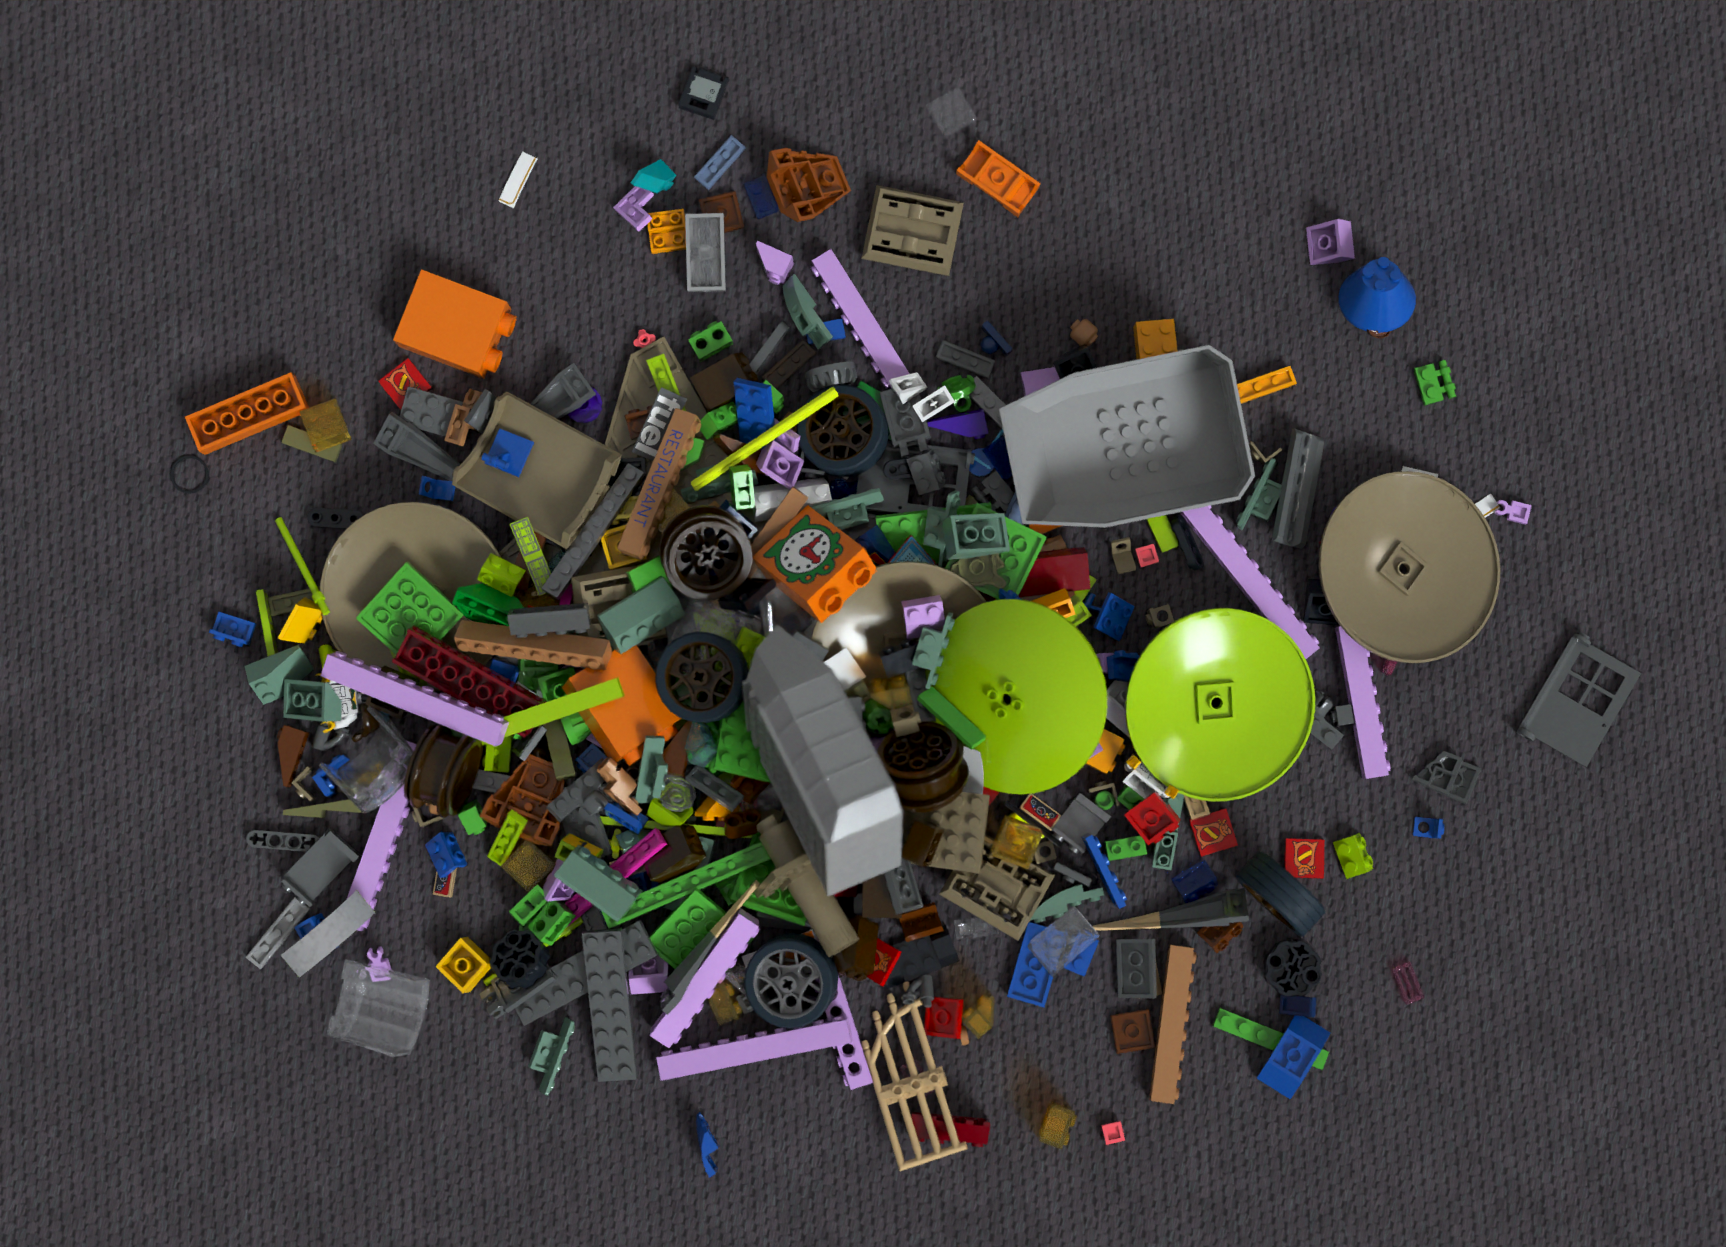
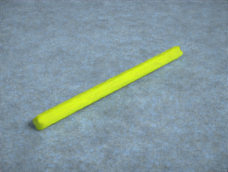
(764, 438)

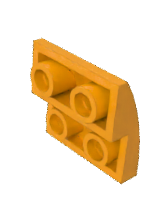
(667, 231)

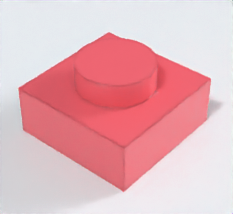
(1147, 555)
(1113, 1132)

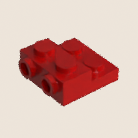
(1152, 818)

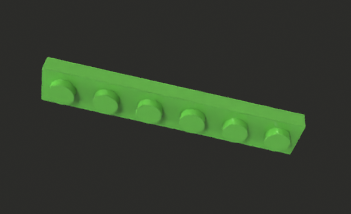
(1256, 1033)

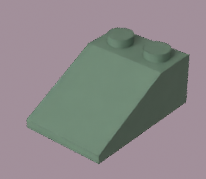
(975, 535)
(268, 674)

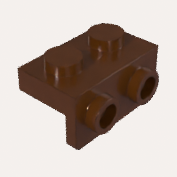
(921, 922)

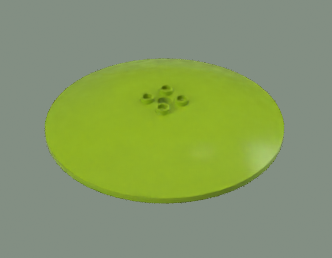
(1052, 686)
(1261, 713)

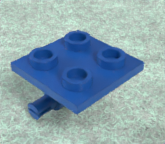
(508, 453)
(1112, 616)

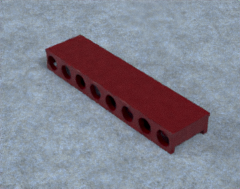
(1054, 572)
(462, 676)

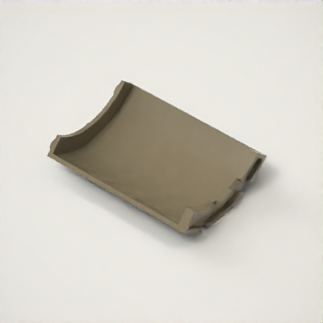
(559, 482)

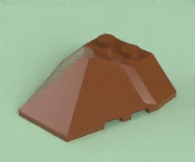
(805, 182)
(528, 794)

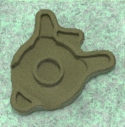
(981, 570)

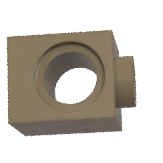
(905, 720)

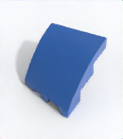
(707, 1144)

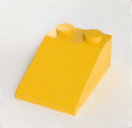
(302, 622)

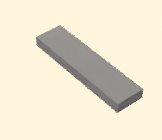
(277, 933)

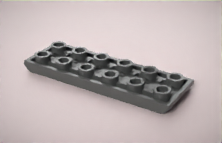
(1298, 489)

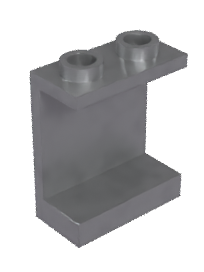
(1077, 820)

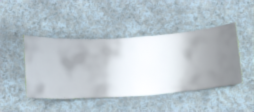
(328, 934)

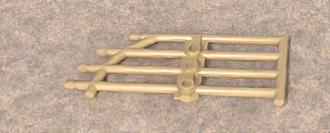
(911, 1086)

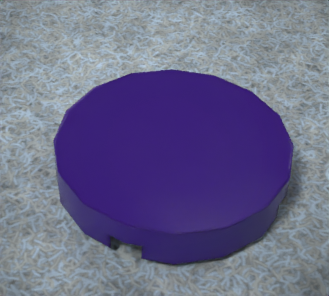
(588, 411)

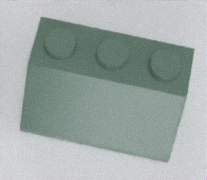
(311, 701)

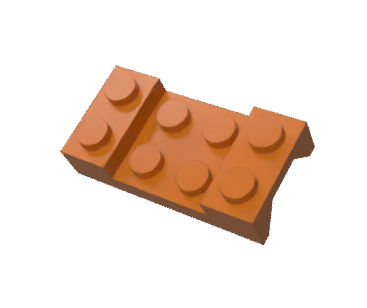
(998, 178)

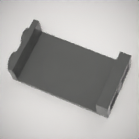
(318, 867)

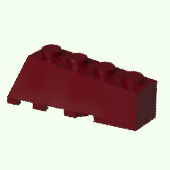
(968, 1129)

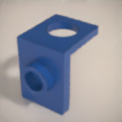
(438, 489)
(505, 669)
(1436, 827)

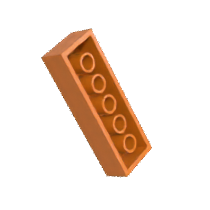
(247, 413)

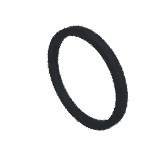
(172, 474)

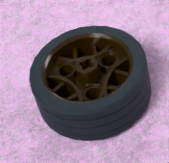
(843, 432)
(670, 666)
(1280, 893)

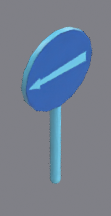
(982, 465)

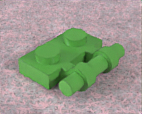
(1429, 385)

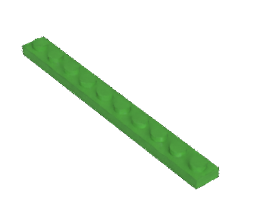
(697, 879)

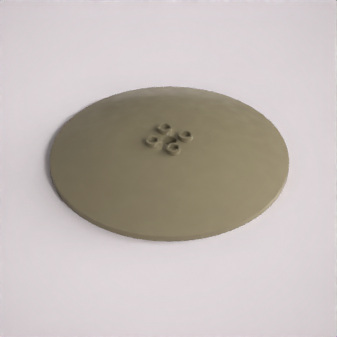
(374, 548)
(1447, 558)
(875, 613)

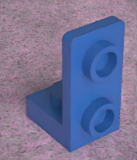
(327, 785)

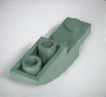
(802, 312)
(1165, 849)
(1057, 903)

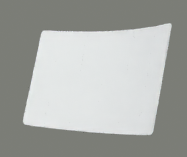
(976, 776)

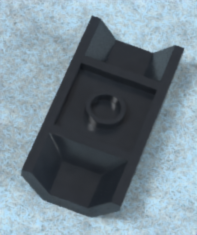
(922, 957)

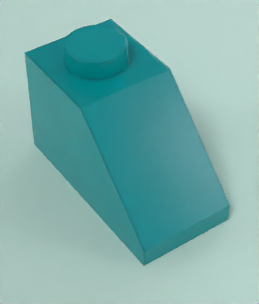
(654, 177)

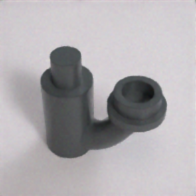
(321, 739)
(926, 991)

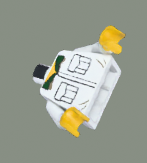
(351, 704)
(1144, 782)

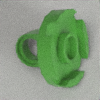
(960, 388)

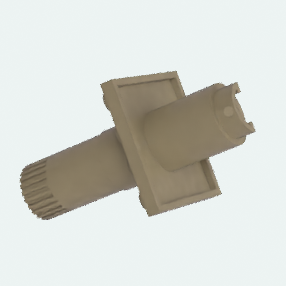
(799, 877)

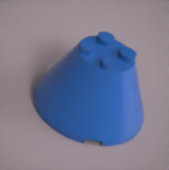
(1377, 297)

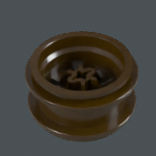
(729, 573)
(925, 767)
(442, 770)

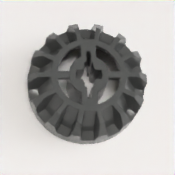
(831, 375)

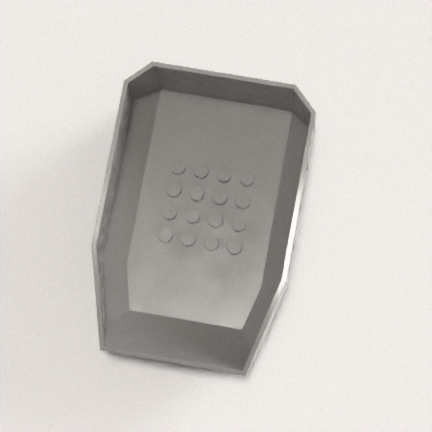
(1130, 441)
(821, 764)

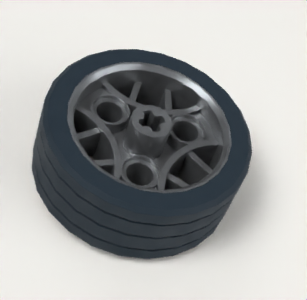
(789, 1014)

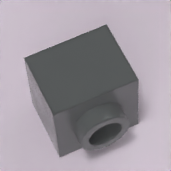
(1342, 715)

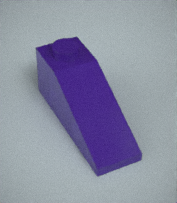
(966, 424)

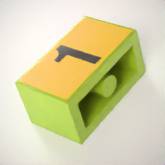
(570, 842)

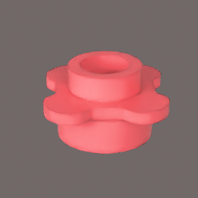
(650, 338)

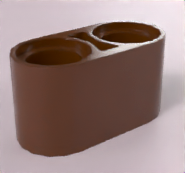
(741, 823)

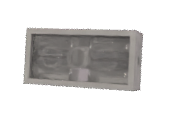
(705, 252)

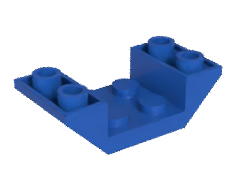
(1293, 1056)

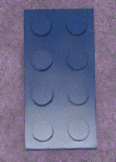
(753, 409)
(1108, 877)
(1030, 979)

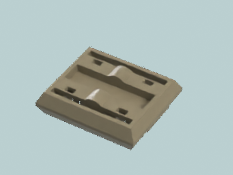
(912, 229)
(610, 595)
(999, 891)

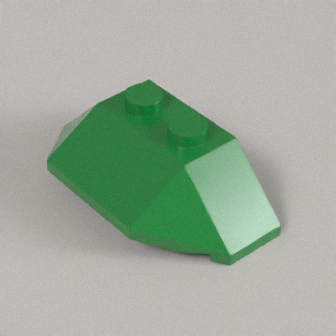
(485, 604)

